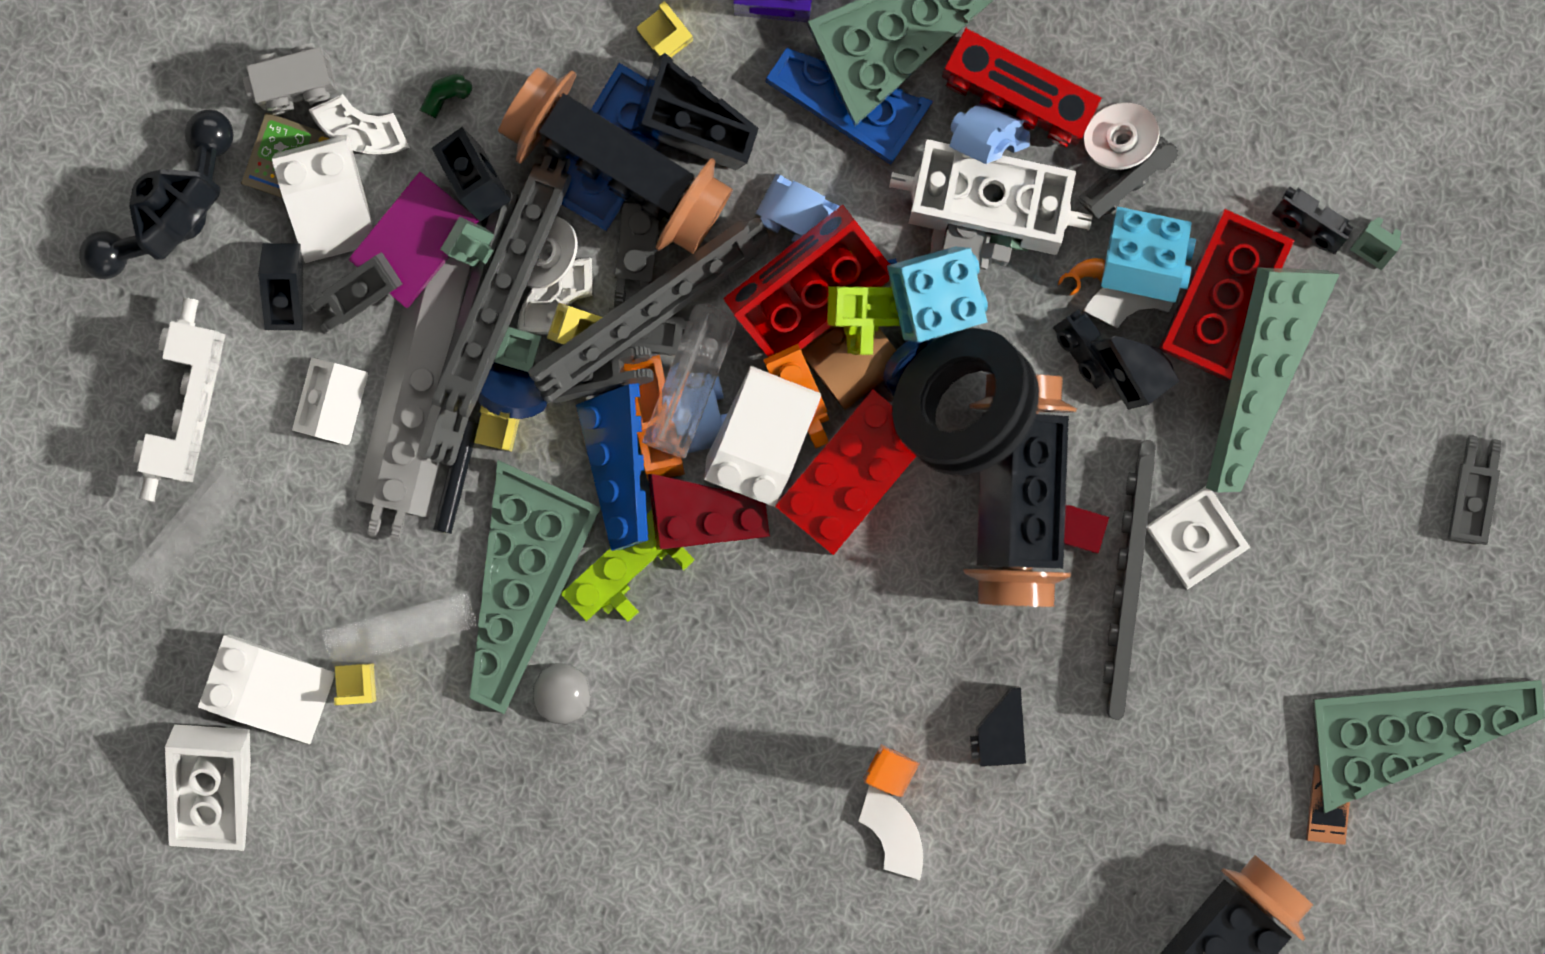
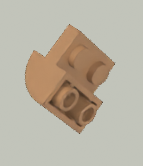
(845, 374)

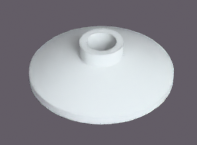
(1117, 124)
(562, 247)

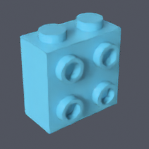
(1148, 255)
(938, 293)

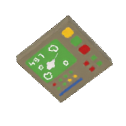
(275, 136)

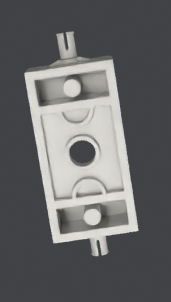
(951, 191)
(179, 457)

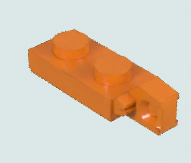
(792, 367)

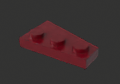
(702, 514)

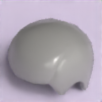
(561, 693)

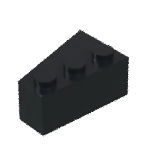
(691, 118)

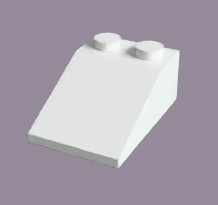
(324, 197)
(761, 436)
(266, 689)
(207, 786)

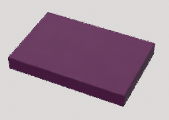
(413, 236)

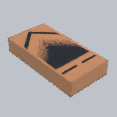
(1328, 826)

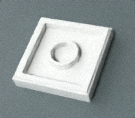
(1197, 537)

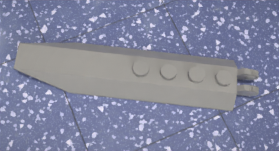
(392, 469)

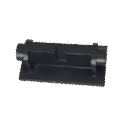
(1297, 213)
(1076, 336)

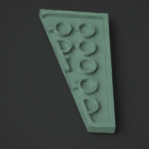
(883, 42)
(1273, 340)
(528, 561)
(1394, 735)

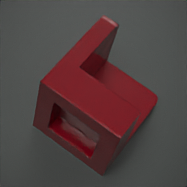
(1084, 529)

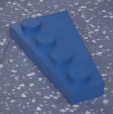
(812, 87)
(612, 449)

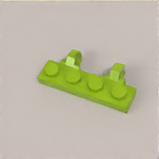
(861, 313)
(608, 577)

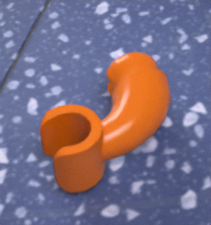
(1088, 268)

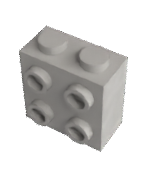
(290, 79)

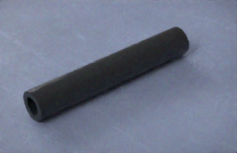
(455, 481)

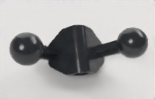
(165, 203)

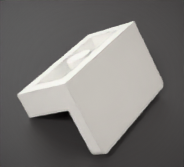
(330, 401)

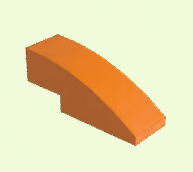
(655, 460)
(890, 771)

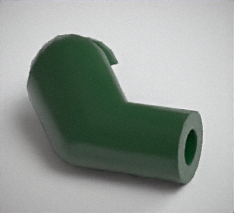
(444, 89)

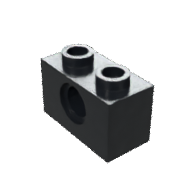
(471, 174)

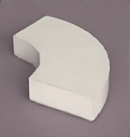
(366, 132)
(542, 303)
(1114, 306)
(895, 830)

